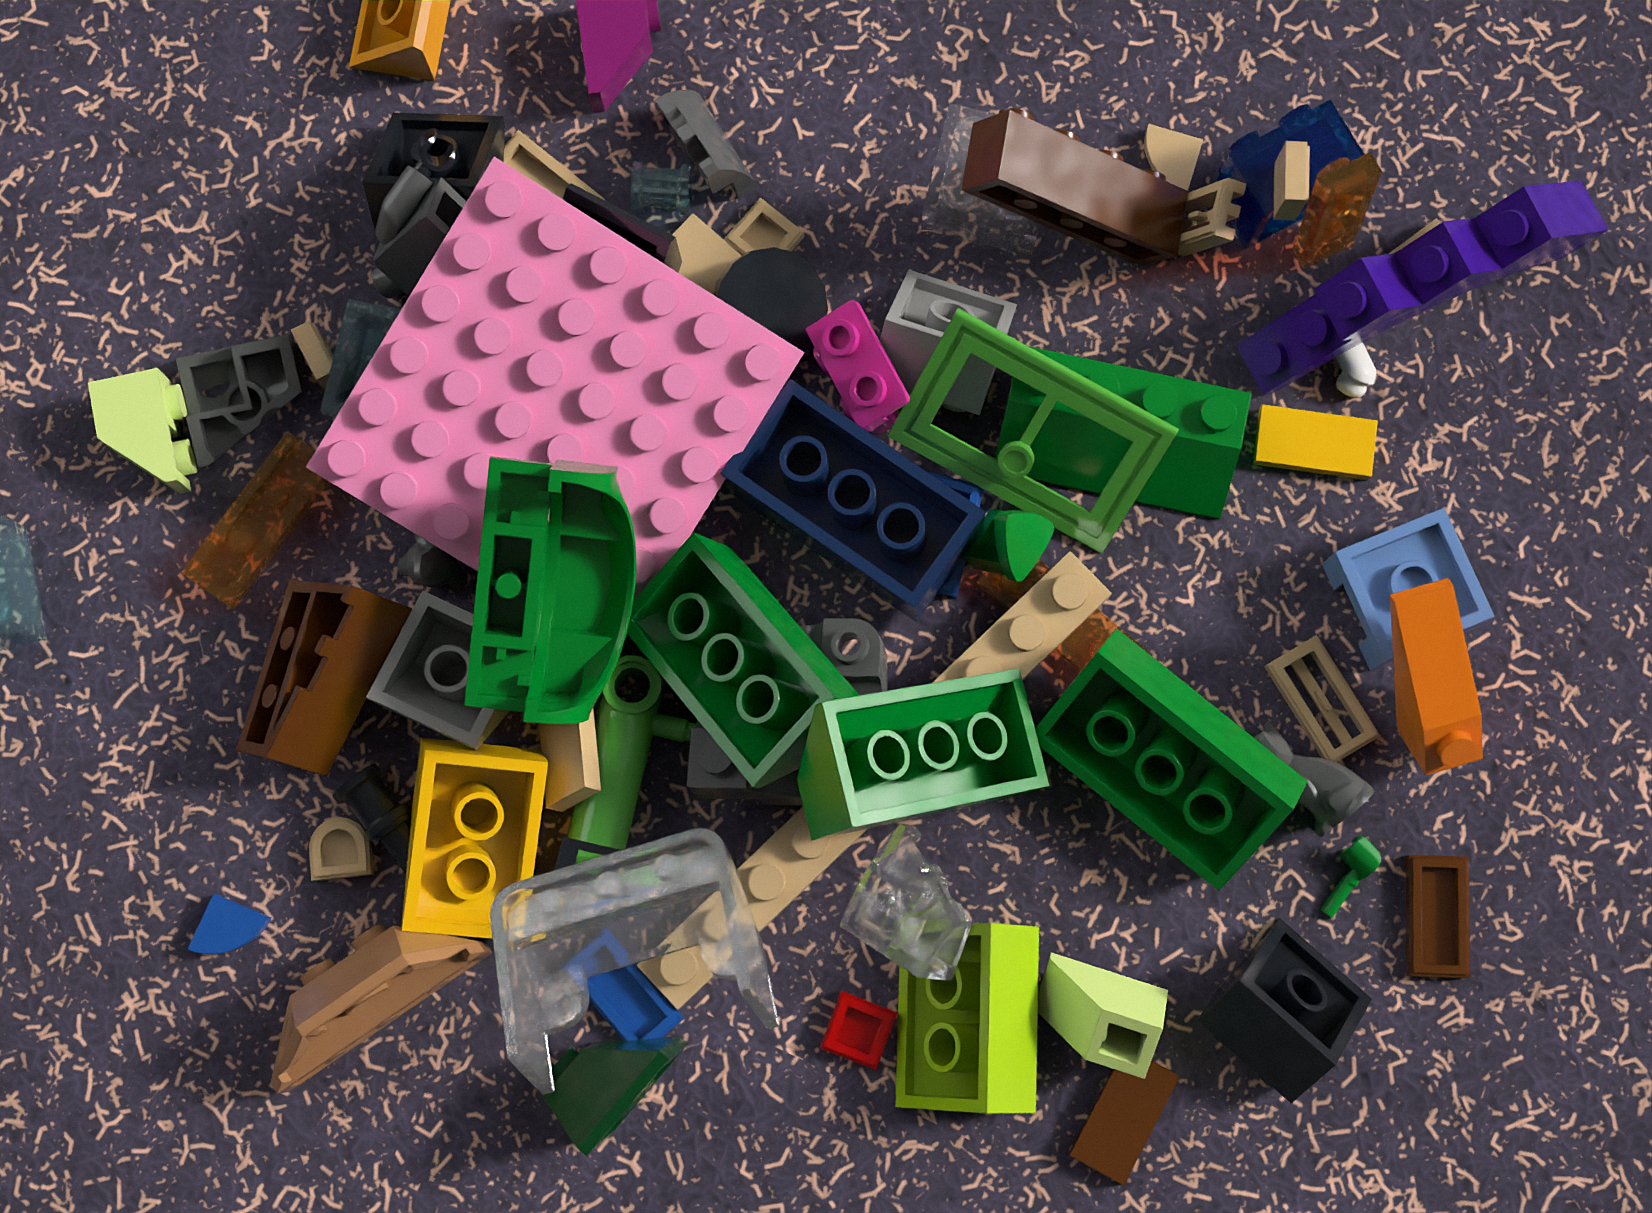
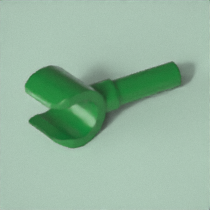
(1363, 861)

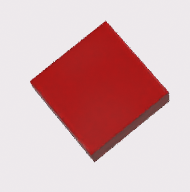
(858, 1030)

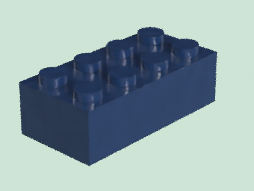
(854, 500)

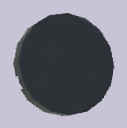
(776, 292)

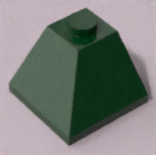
(605, 1084)

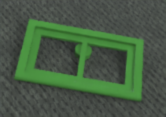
(1008, 474)

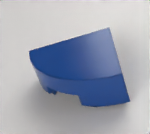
(227, 927)

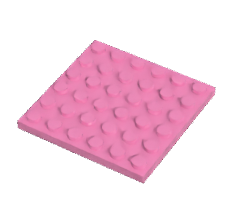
(546, 348)

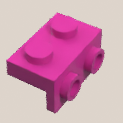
(859, 367)

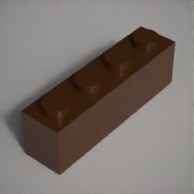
(1074, 187)

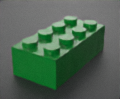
(1169, 760)

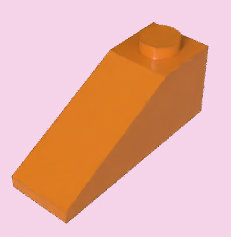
(1434, 678)

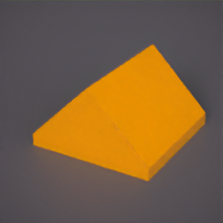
(400, 37)

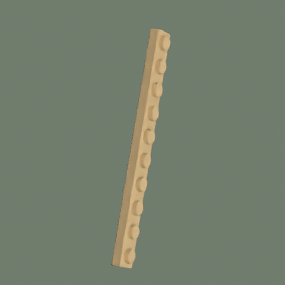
(793, 861)

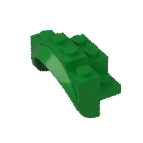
(550, 587)

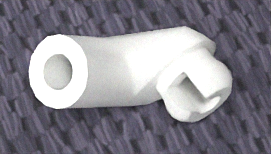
(1357, 371)

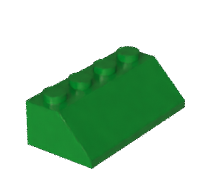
(1084, 454)
(734, 657)
(918, 753)

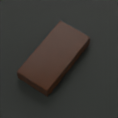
(1437, 916)
(1123, 1120)

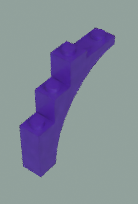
(1452, 258)

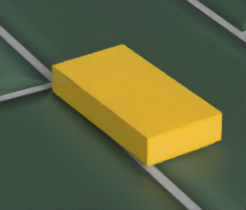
(1315, 442)

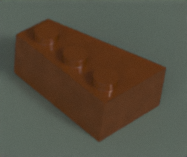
(318, 673)

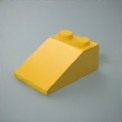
(470, 833)

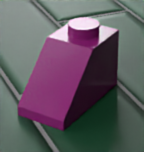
(614, 44)

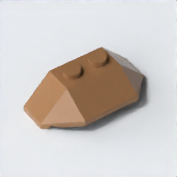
(363, 995)

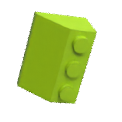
(973, 1036)

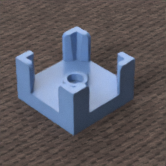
(1399, 561)

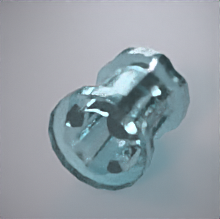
(661, 187)

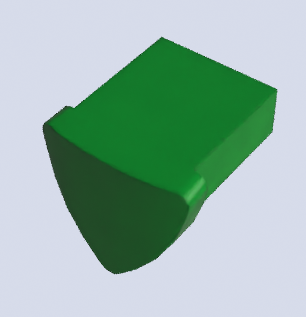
(1010, 543)

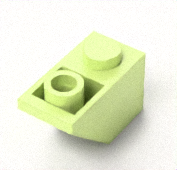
(139, 418)
(1103, 1013)

